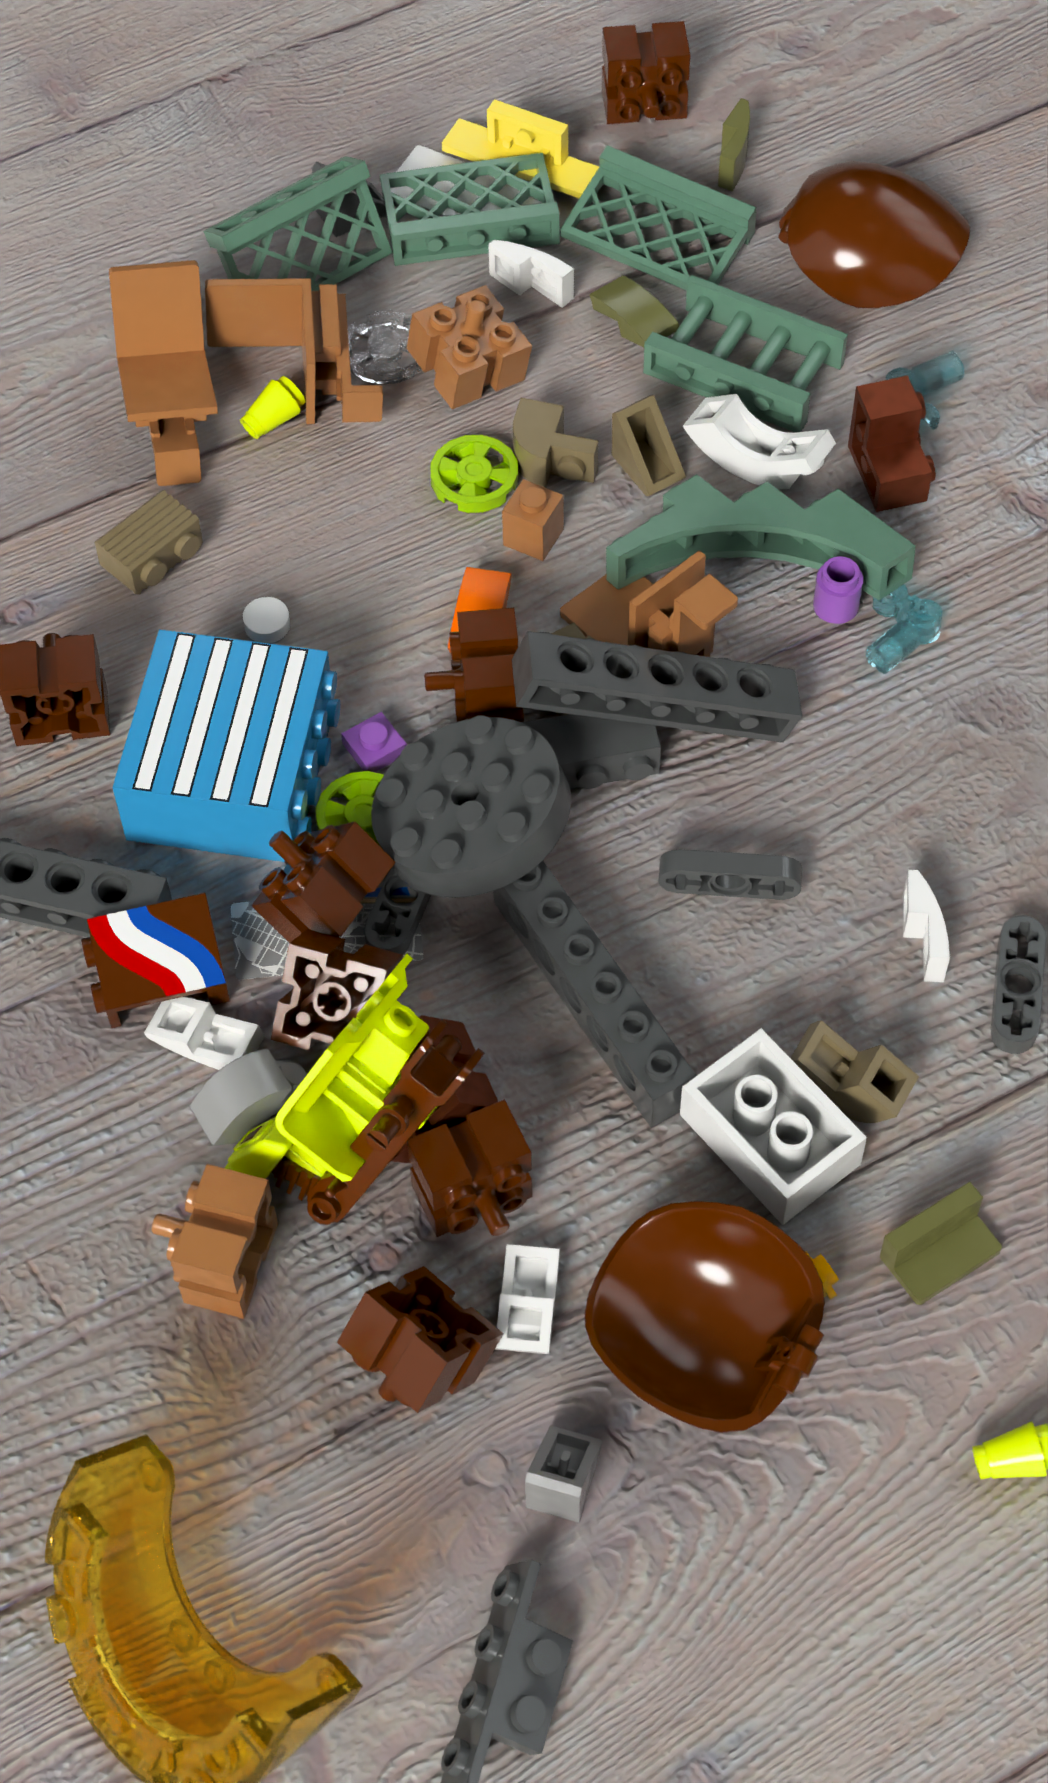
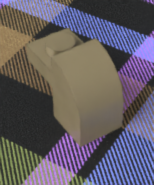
(546, 450)
(862, 1084)

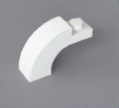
(752, 449)

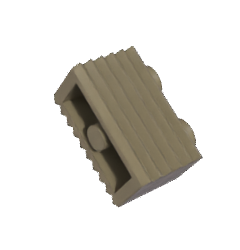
(149, 542)

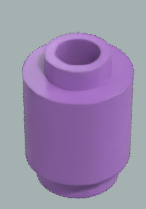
(838, 590)

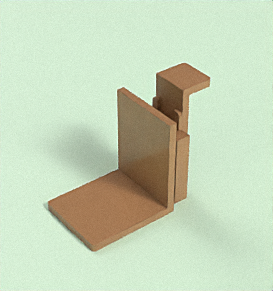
(293, 315)
(163, 361)
(665, 615)

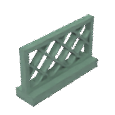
(667, 191)
(294, 204)
(472, 229)

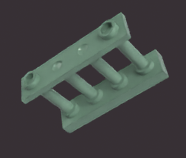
(715, 376)

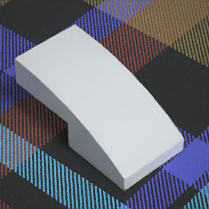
(527, 267)
(925, 920)
(201, 1034)
(528, 1298)

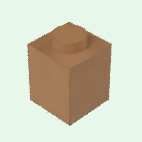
(533, 519)

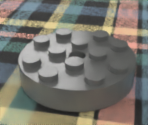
(471, 807)

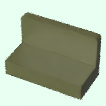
(940, 1245)

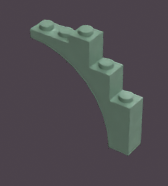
(764, 527)

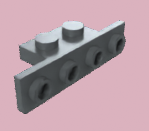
(511, 1682)

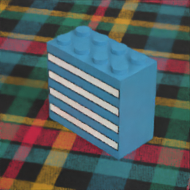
(226, 744)

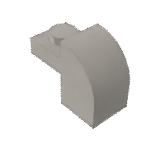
(245, 1095)

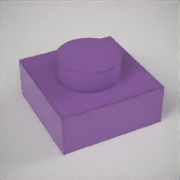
(373, 743)

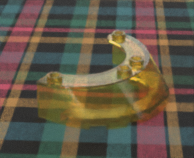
(140, 1654)

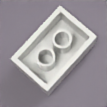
(772, 1126)

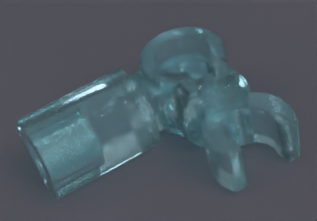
(931, 377)
(916, 624)

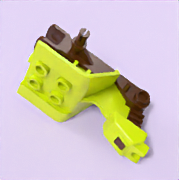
(356, 1105)

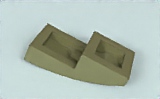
(734, 145)
(634, 309)

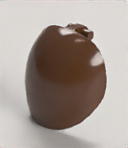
(872, 234)
(707, 1314)

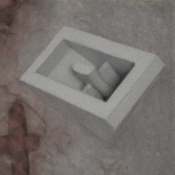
(562, 1473)

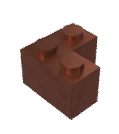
(888, 441)

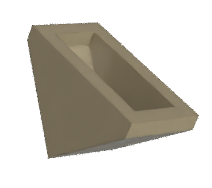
(645, 447)

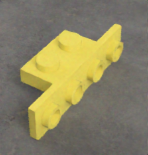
(517, 133)

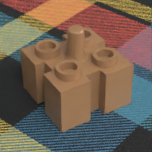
(468, 346)
(223, 1241)

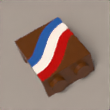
(154, 956)

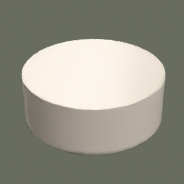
(266, 620)

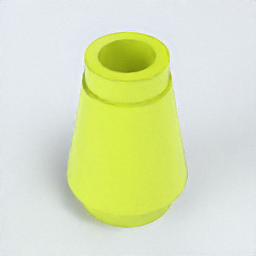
(273, 407)
(1014, 1453)

